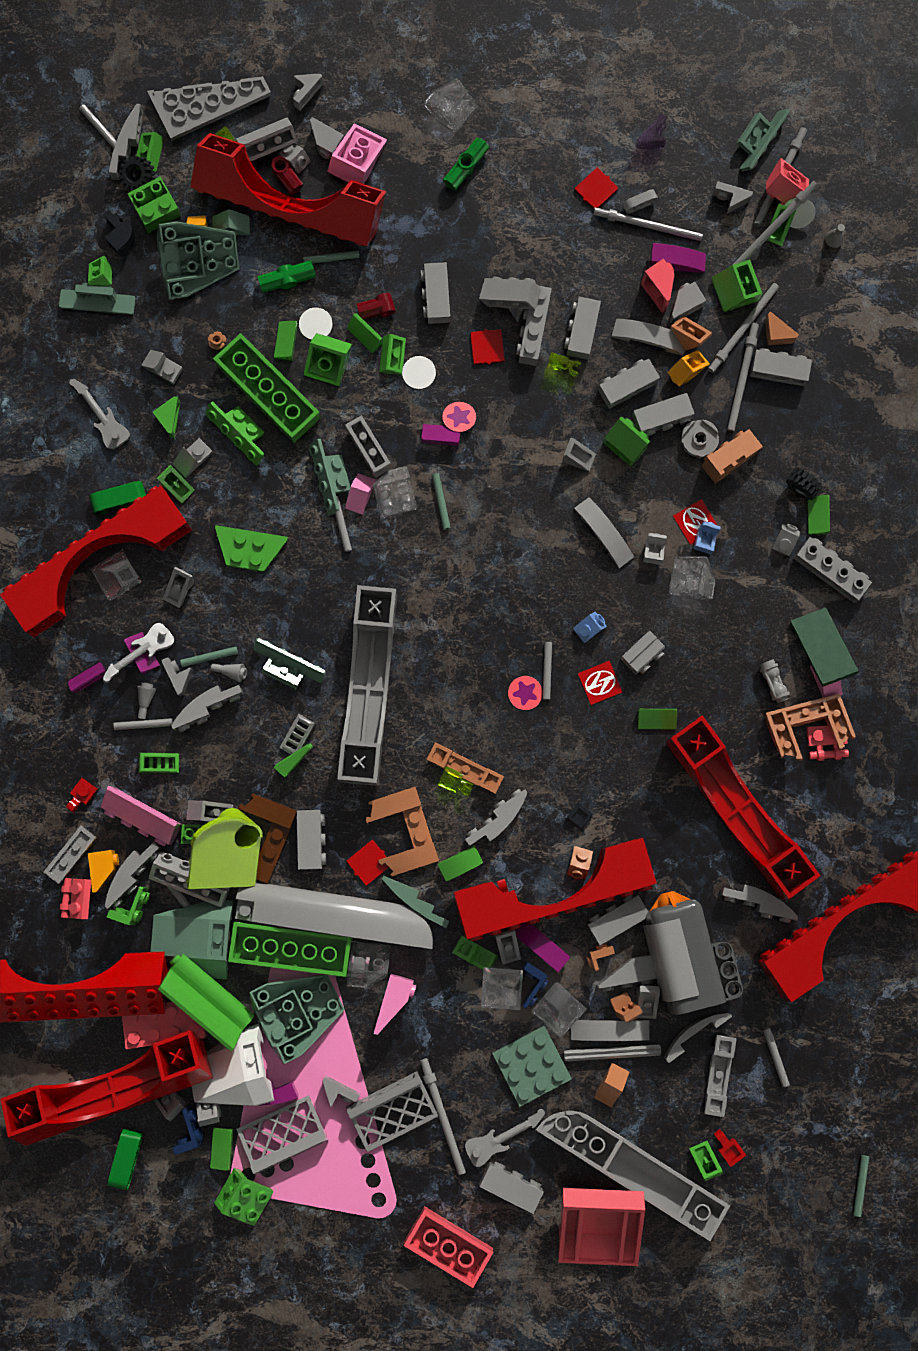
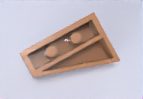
(731, 455)

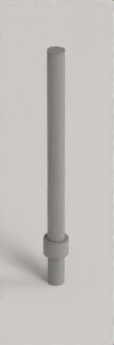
(795, 146)
(801, 198)
(612, 215)
(750, 343)
(722, 354)
(430, 1079)

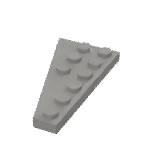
(201, 104)

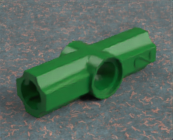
(460, 172)
(286, 276)

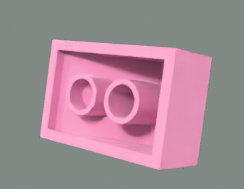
(356, 154)
(395, 997)

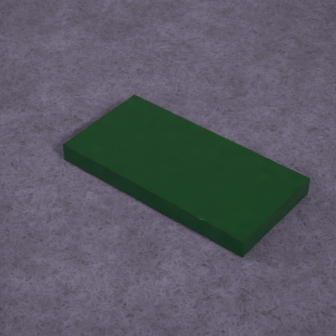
(824, 647)

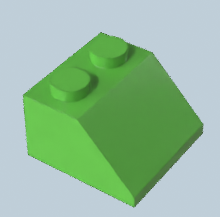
(327, 359)

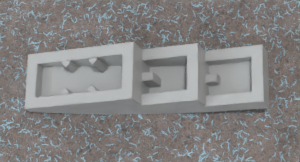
(128, 137)

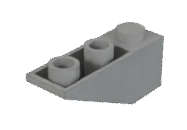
(634, 970)

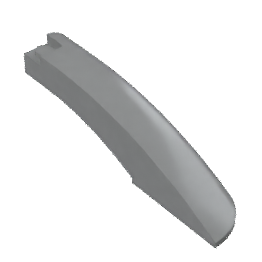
(333, 914)
(636, 1171)

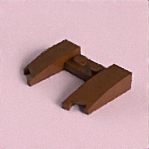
(282, 821)

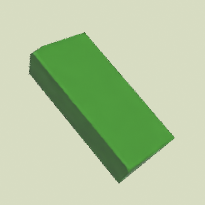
(150, 148)
(100, 272)
(364, 333)
(286, 340)
(392, 354)
(819, 515)
(657, 718)
(221, 1148)

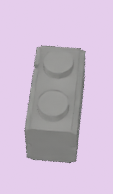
(642, 653)

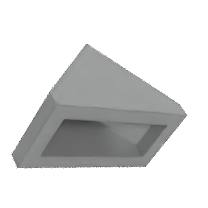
(578, 455)

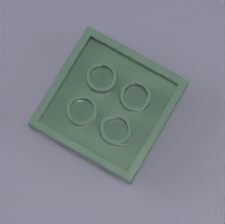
(531, 1066)

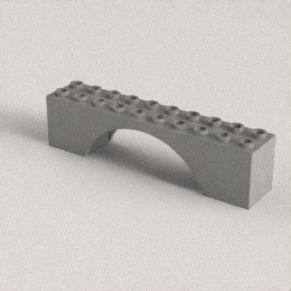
(368, 685)

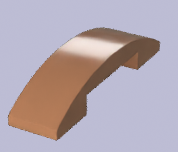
(472, 771)

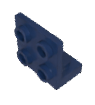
(533, 973)
(196, 1133)

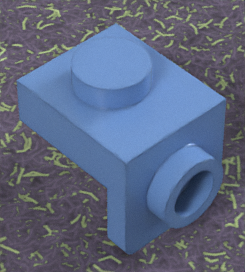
(706, 537)
(590, 626)

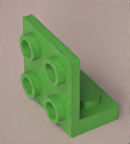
(135, 914)
(243, 1198)

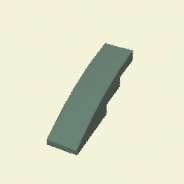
(409, 896)

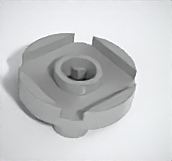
(710, 435)

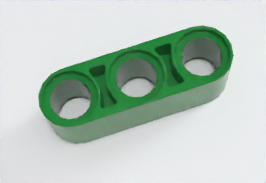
(116, 497)
(125, 1159)

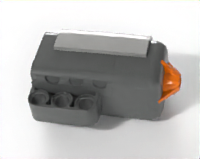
(685, 958)

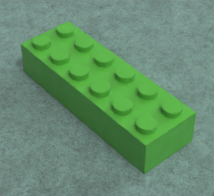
(267, 388)
(290, 949)

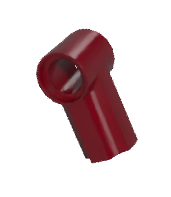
(286, 176)
(380, 306)

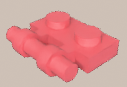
(819, 737)
(79, 898)

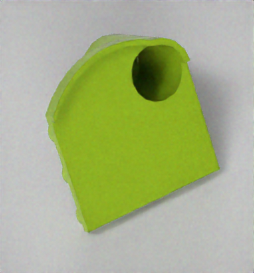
(225, 852)

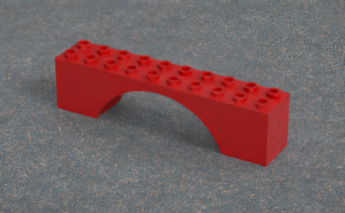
(228, 174)
(40, 596)
(767, 846)
(618, 872)
(797, 961)
(122, 990)
(62, 1107)

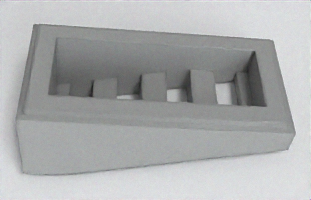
(299, 718)

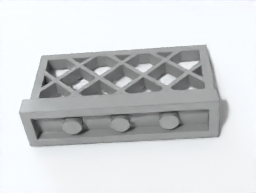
(387, 1095)
(285, 1152)

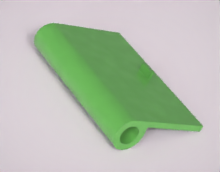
(205, 1001)

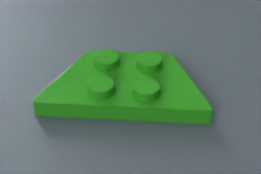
(249, 548)

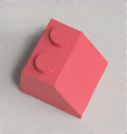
(785, 182)
(658, 283)

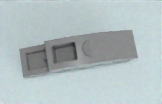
(198, 709)
(504, 813)
(124, 880)
(766, 903)

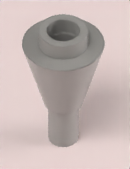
(835, 237)
(234, 671)
(145, 695)

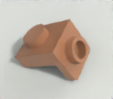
(579, 863)
(601, 951)
(625, 1008)

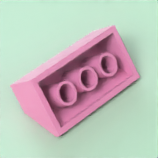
(140, 815)

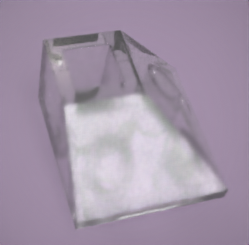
(451, 104)
(394, 492)
(116, 575)
(692, 578)
(367, 964)
(501, 988)
(559, 1009)

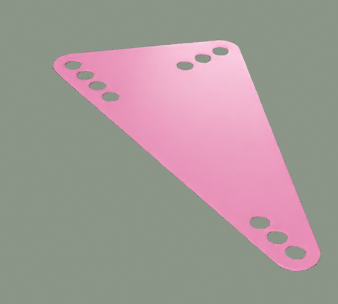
(331, 1172)

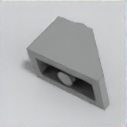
(325, 138)
(687, 301)
(204, 810)

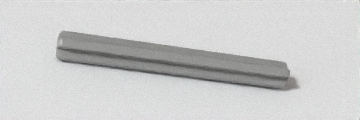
(612, 1052)

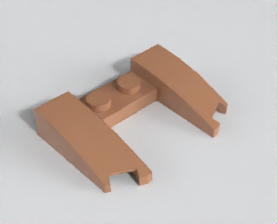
(828, 708)
(410, 805)

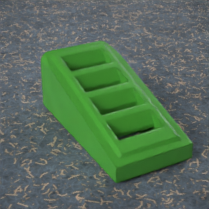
(287, 765)
(150, 770)

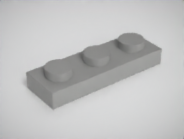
(70, 854)

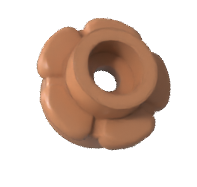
(217, 345)

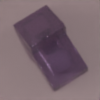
(651, 136)

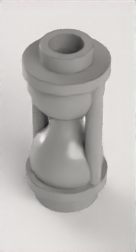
(771, 674)

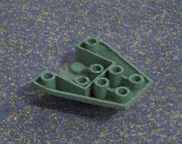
(194, 256)
(197, 932)
(295, 1013)

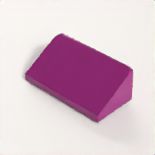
(439, 435)
(143, 662)
(87, 678)

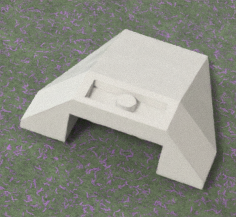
(237, 1074)

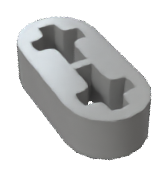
(640, 201)

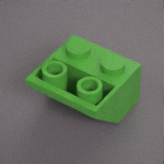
(154, 204)
(737, 286)
(626, 441)

